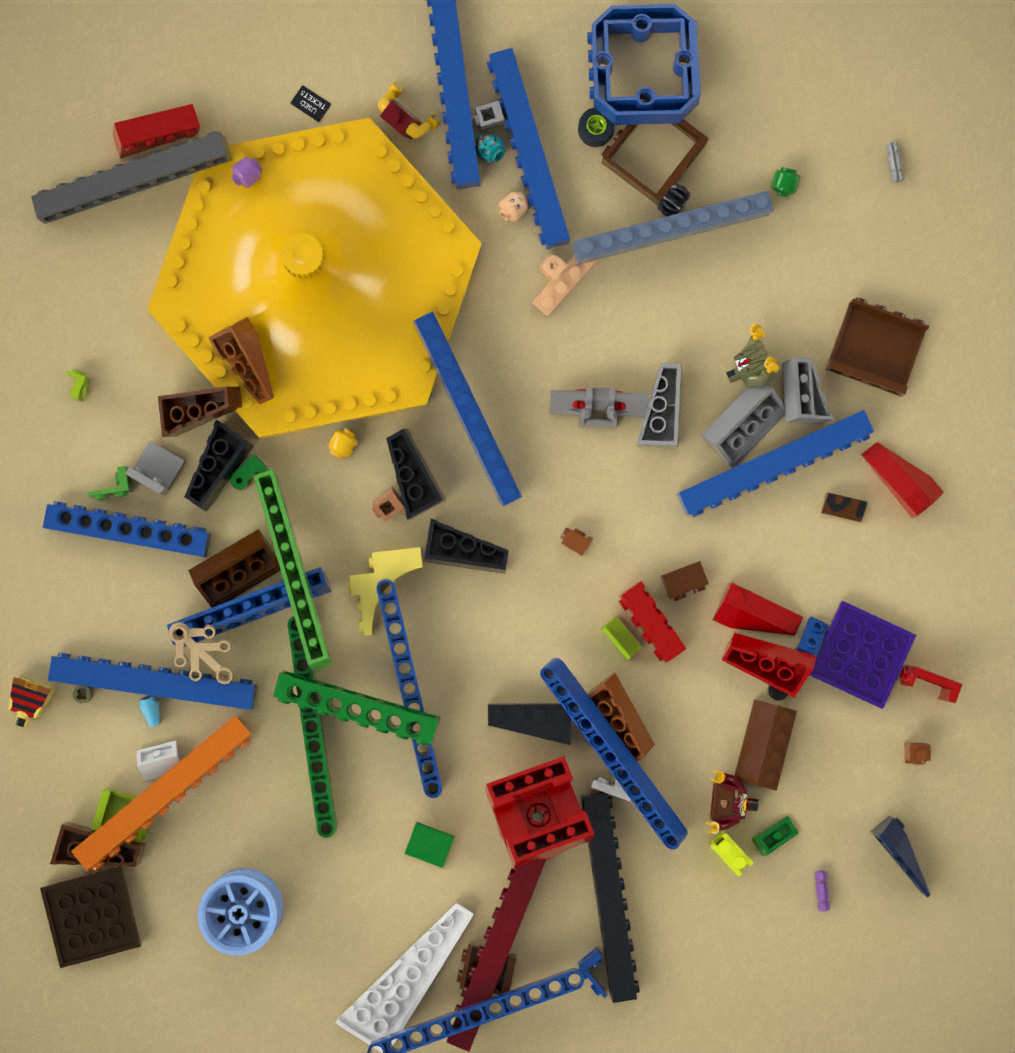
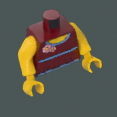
(401, 118)

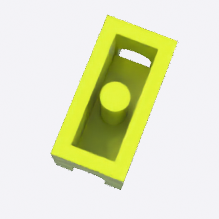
(730, 853)

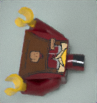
(728, 802)

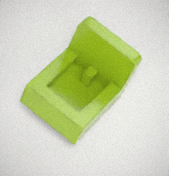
(80, 388)

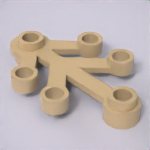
(199, 649)

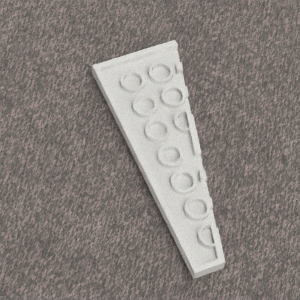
(398, 991)

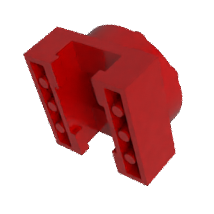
(544, 791)

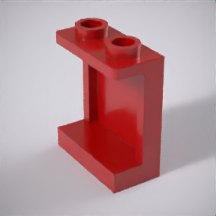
(950, 688)

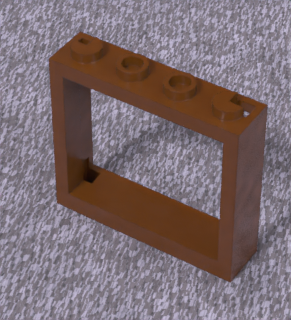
(621, 136)

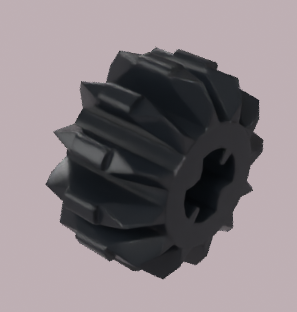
(674, 200)

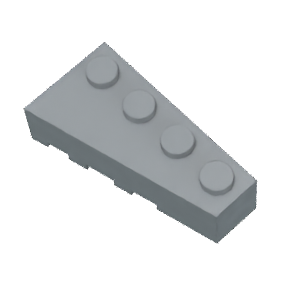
(663, 412)

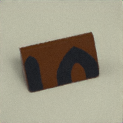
(844, 507)

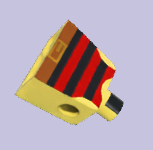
(28, 699)

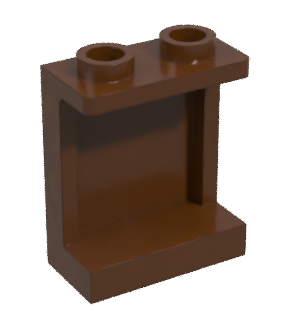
(505, 979)

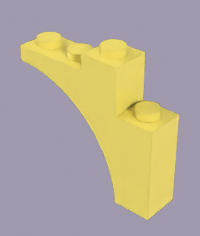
(386, 565)

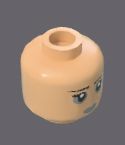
(513, 206)

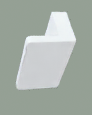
(157, 760)

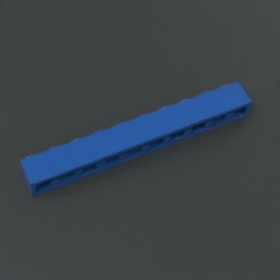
(454, 93)
(529, 149)
(467, 408)
(775, 463)
(151, 682)

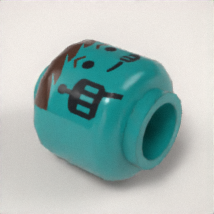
(490, 147)

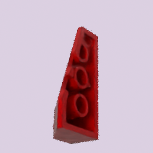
(906, 482)
(751, 612)

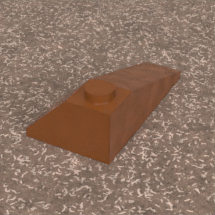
(242, 350)

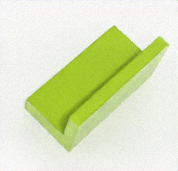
(621, 638)

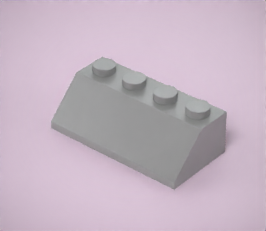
(744, 423)

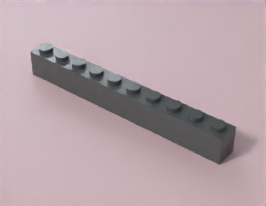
(131, 177)

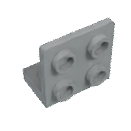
(156, 468)

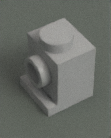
(491, 109)

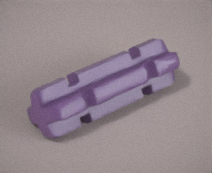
(822, 890)

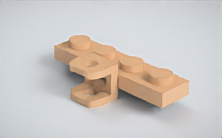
(563, 279)

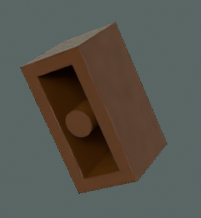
(684, 580)

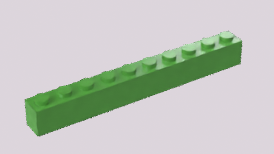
(293, 570)

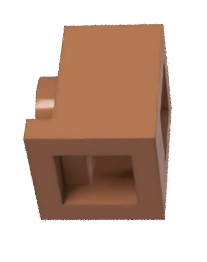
(387, 512)

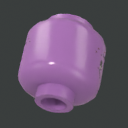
(246, 172)

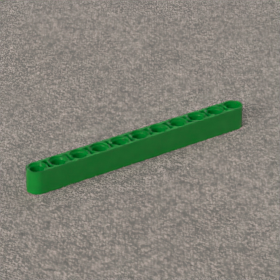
(309, 736)

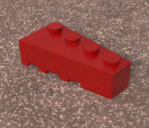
(155, 130)

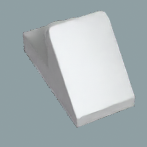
(615, 789)

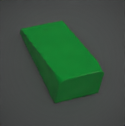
(775, 836)

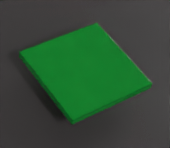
(429, 844)

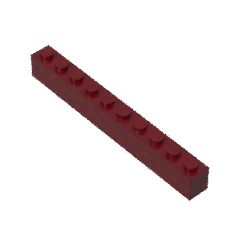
(497, 947)

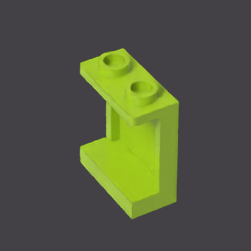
(109, 805)

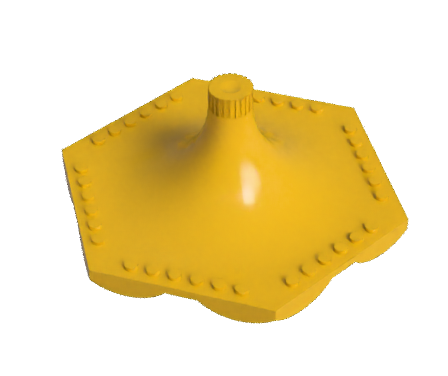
(328, 268)

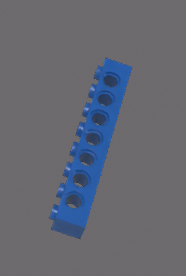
(55, 521)
(250, 606)

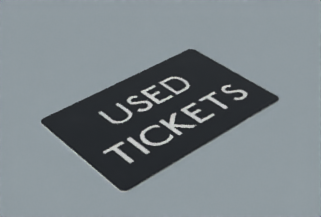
(310, 103)

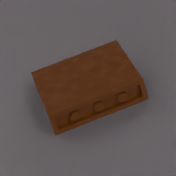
(876, 346)

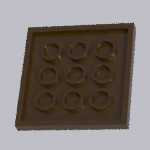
(90, 917)

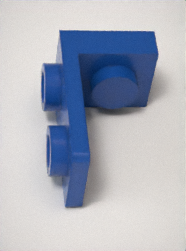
(812, 636)
(592, 960)

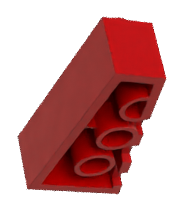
(652, 622)
(771, 663)

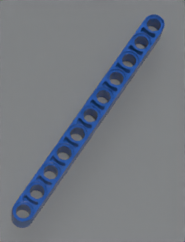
(409, 677)
(614, 753)
(484, 1007)

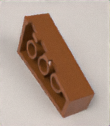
(622, 716)

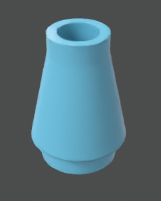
(150, 709)

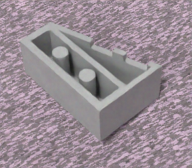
(803, 394)

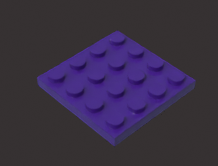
(862, 654)

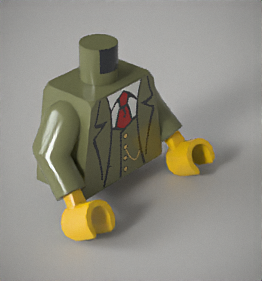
(753, 362)

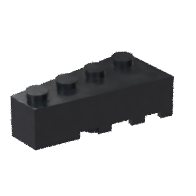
(216, 466)
(533, 719)

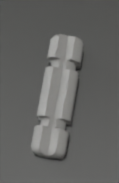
(895, 162)

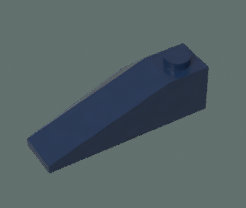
(896, 843)

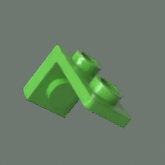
(122, 479)

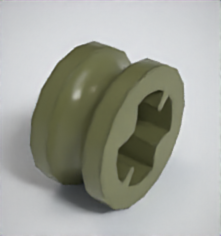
(76, 693)

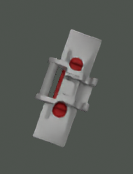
(583, 401)

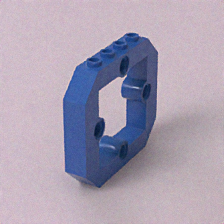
(655, 19)

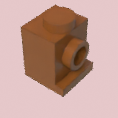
(575, 540)
(917, 753)

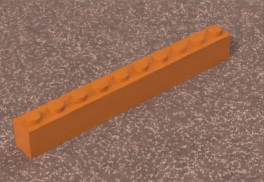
(162, 794)

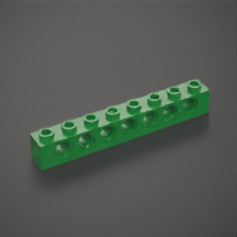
(285, 694)

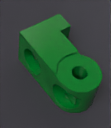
(242, 477)

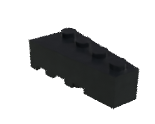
(414, 477)
(463, 550)

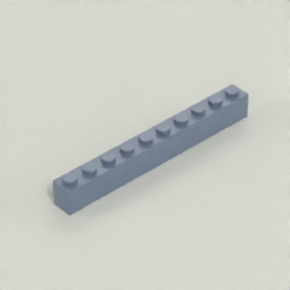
(672, 227)

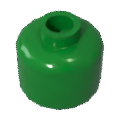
(785, 182)

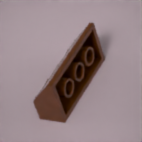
(235, 569)
(765, 744)

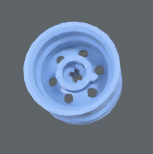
(211, 906)

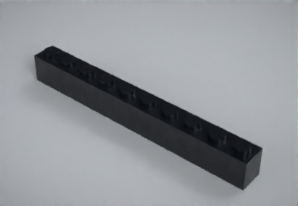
(609, 899)

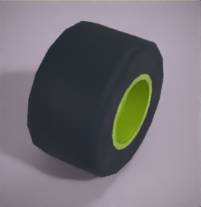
(588, 128)

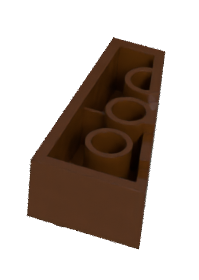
(192, 409)
(73, 834)

